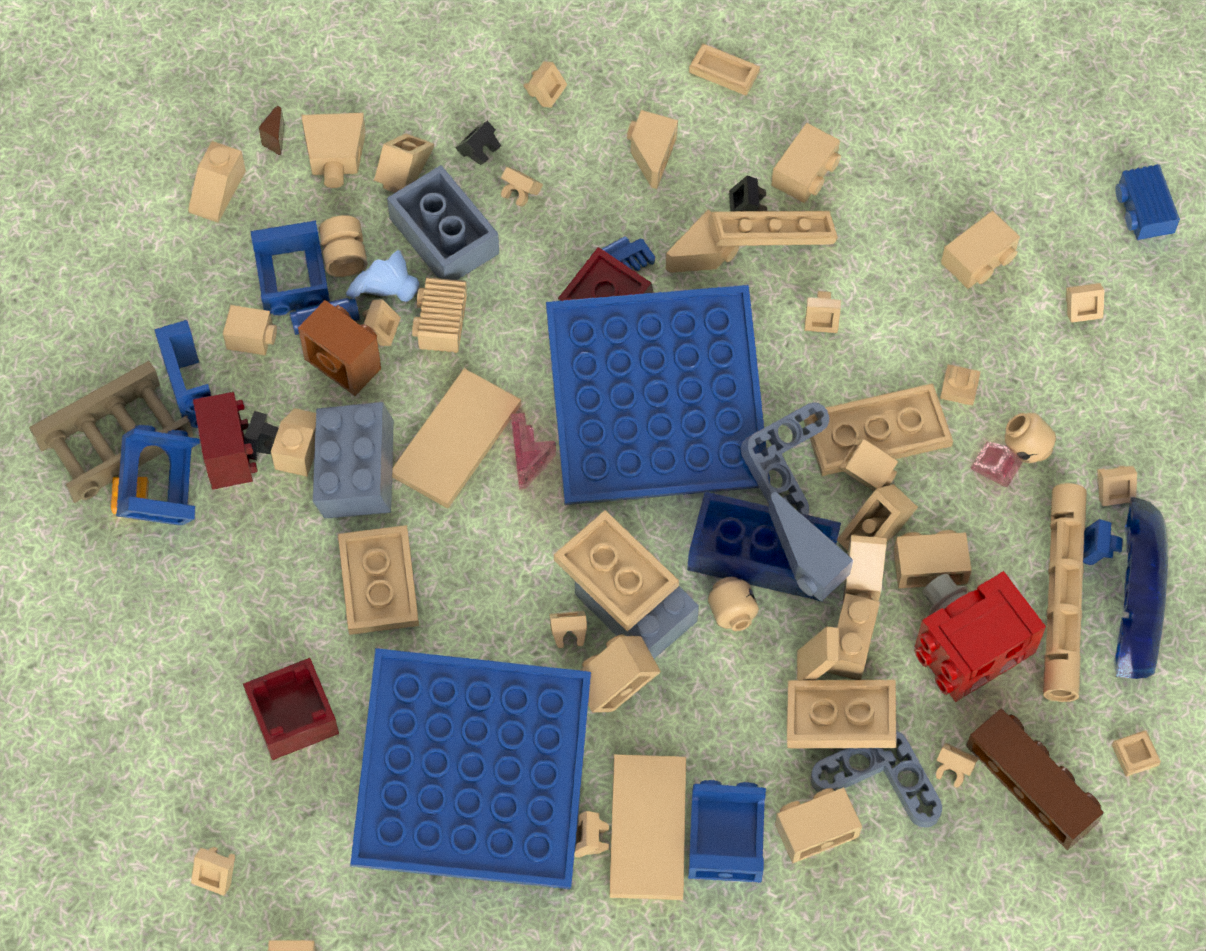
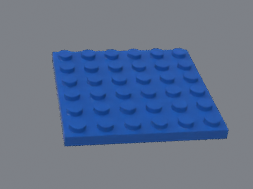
(654, 393)
(471, 769)

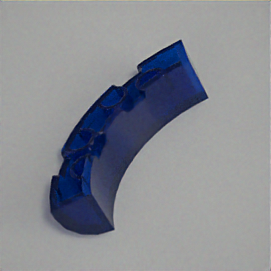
(1143, 591)

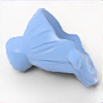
(385, 279)

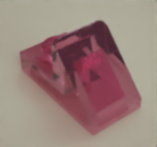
(529, 455)

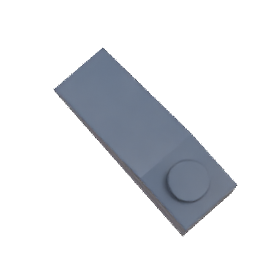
(812, 556)

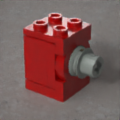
(975, 633)

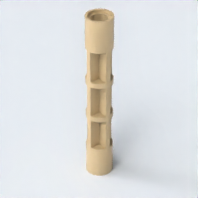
(1065, 593)

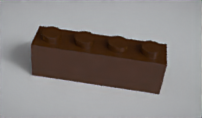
(1035, 778)

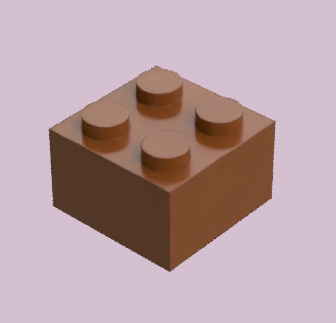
(340, 347)

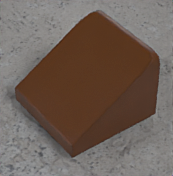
(272, 131)

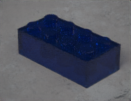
(742, 543)

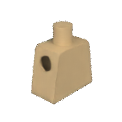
(334, 145)

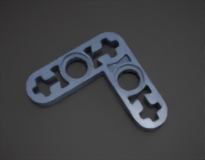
(772, 458)
(879, 762)

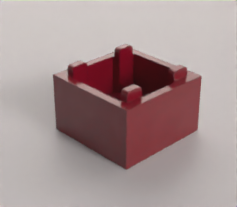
(605, 277)
(223, 440)
(291, 708)

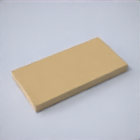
(894, 422)
(455, 438)
(648, 827)

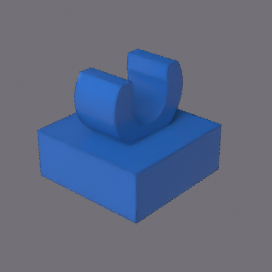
(1100, 542)

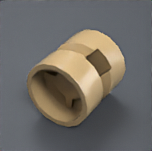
(343, 246)

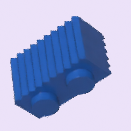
(1147, 202)

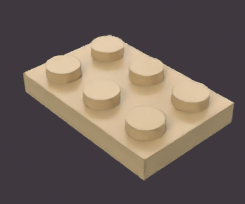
(616, 570)
(378, 580)
(841, 714)

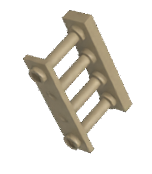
(84, 413)

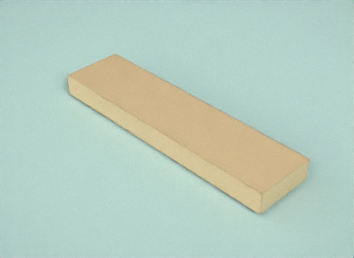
(772, 228)

